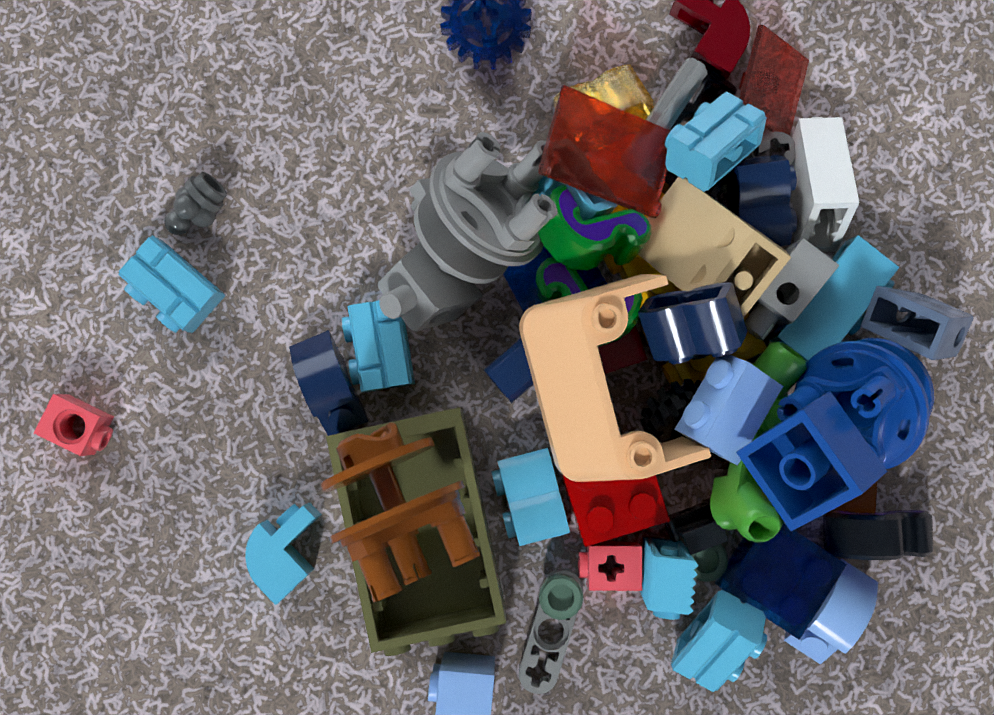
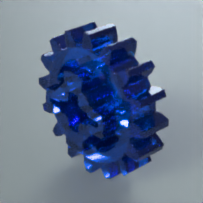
(468, 24)

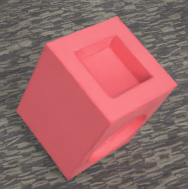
(58, 420)

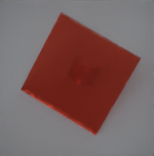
(774, 79)

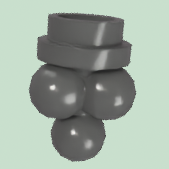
(195, 202)

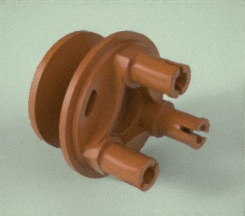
(399, 523)

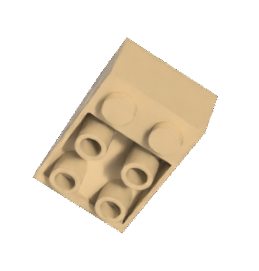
(706, 244)

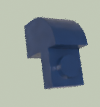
(326, 384)

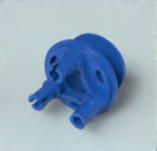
(879, 389)

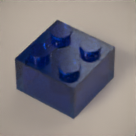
(782, 578)

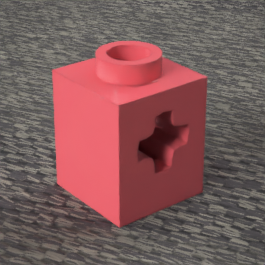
(623, 578)

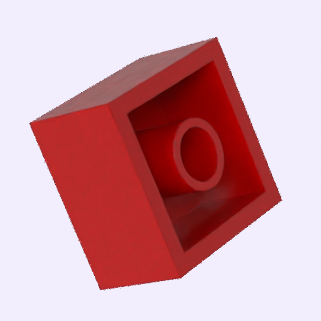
(615, 507)

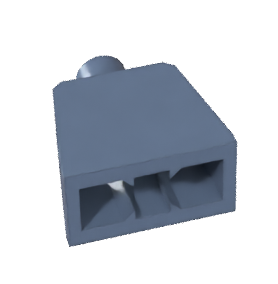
(927, 329)

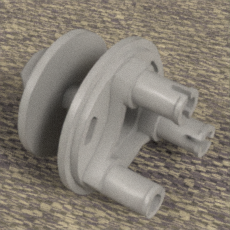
(483, 212)

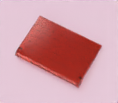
(606, 152)

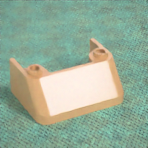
(574, 393)

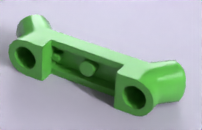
(737, 498)

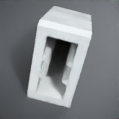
(825, 182)

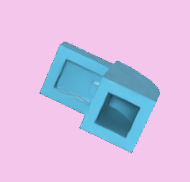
(272, 559)

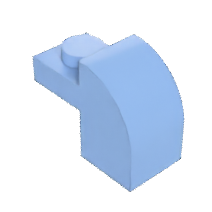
(840, 617)

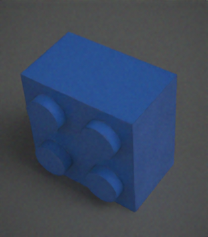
(812, 462)

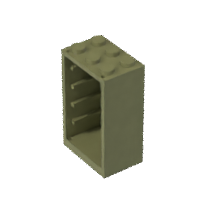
(451, 597)

